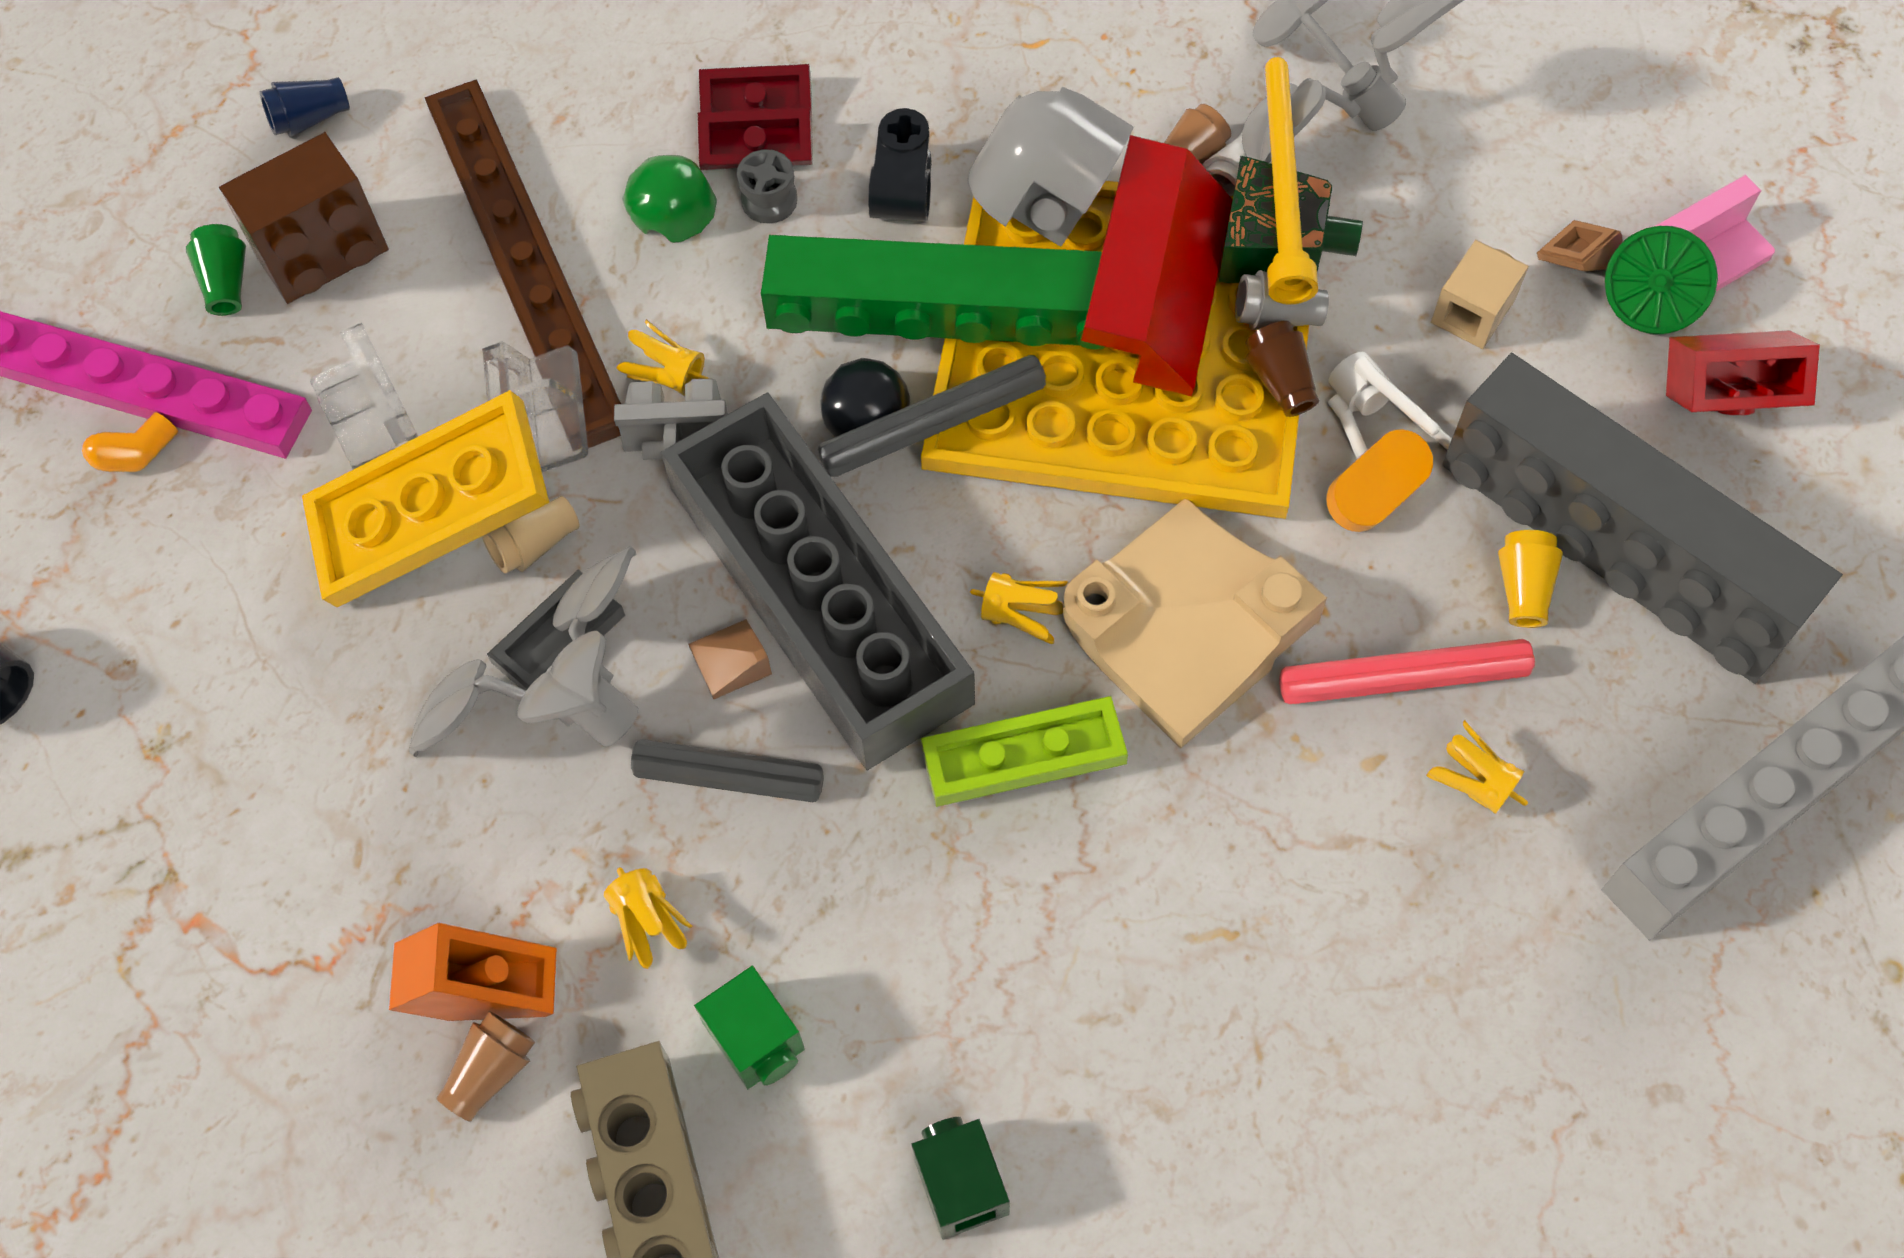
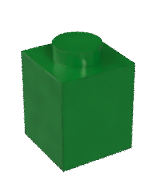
(751, 1029)

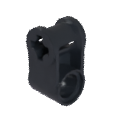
(901, 168)

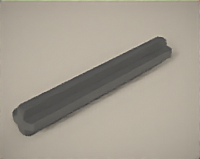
(932, 416)

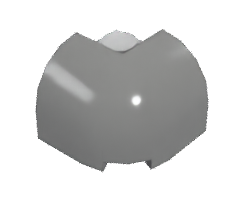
(1047, 161)

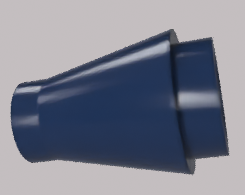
(302, 104)

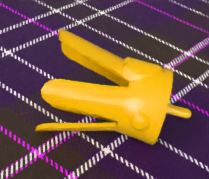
(679, 363)
(1007, 595)
(1495, 775)
(642, 907)

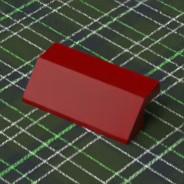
(1159, 264)

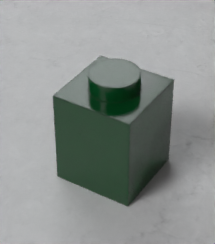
(960, 1176)

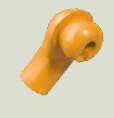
(129, 450)

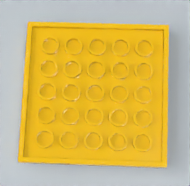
(1115, 436)

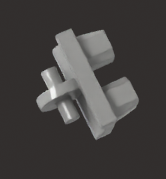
(654, 425)

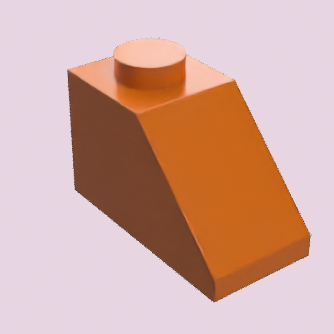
(468, 972)

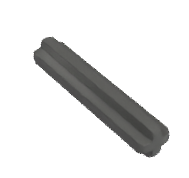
(727, 770)

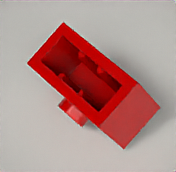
(1742, 371)

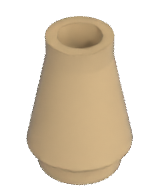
(531, 536)

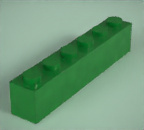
(928, 290)

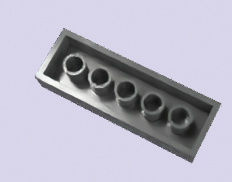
(1636, 518)
(819, 580)

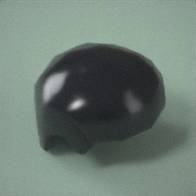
(861, 394)

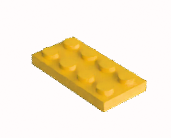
(424, 499)

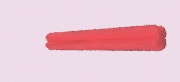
(1406, 671)

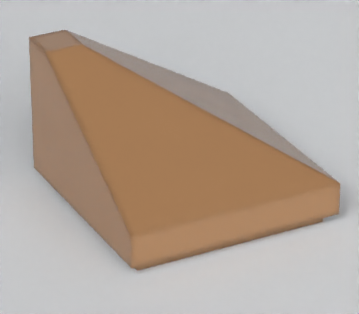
(1582, 246)
(730, 659)

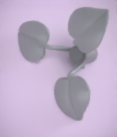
(1367, 88)
(570, 690)

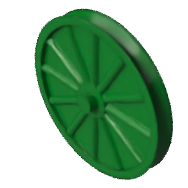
(1661, 279)

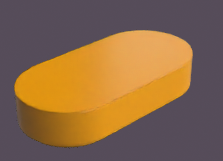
(1379, 480)

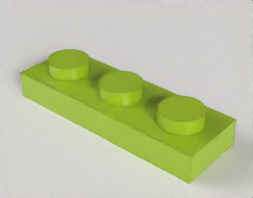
(1024, 751)

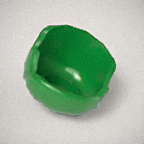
(670, 197)

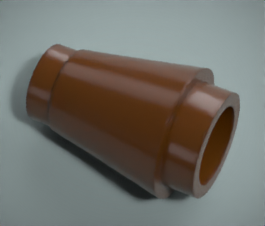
(1283, 367)

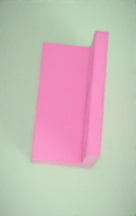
(1724, 229)

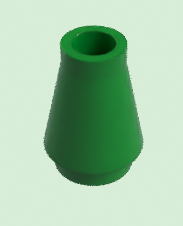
(218, 266)

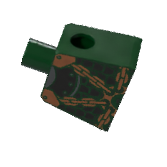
(1252, 222)

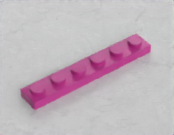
(148, 384)

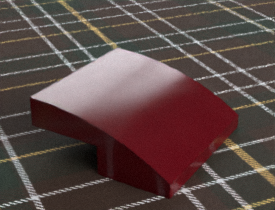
(754, 112)

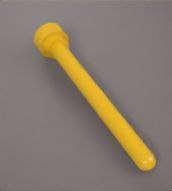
(1292, 272)

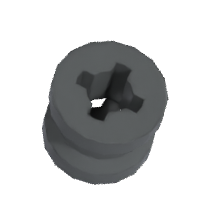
(755, 177)

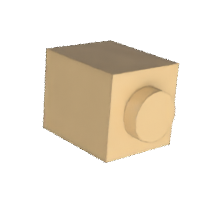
(1479, 293)

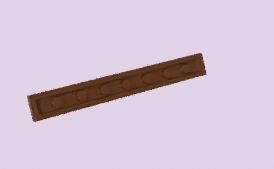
(521, 246)

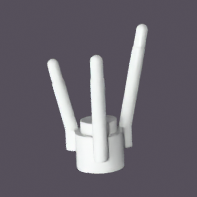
(1365, 388)

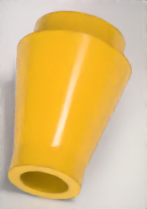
(1529, 575)

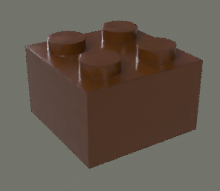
(305, 217)

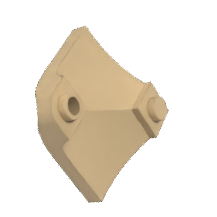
(1189, 618)

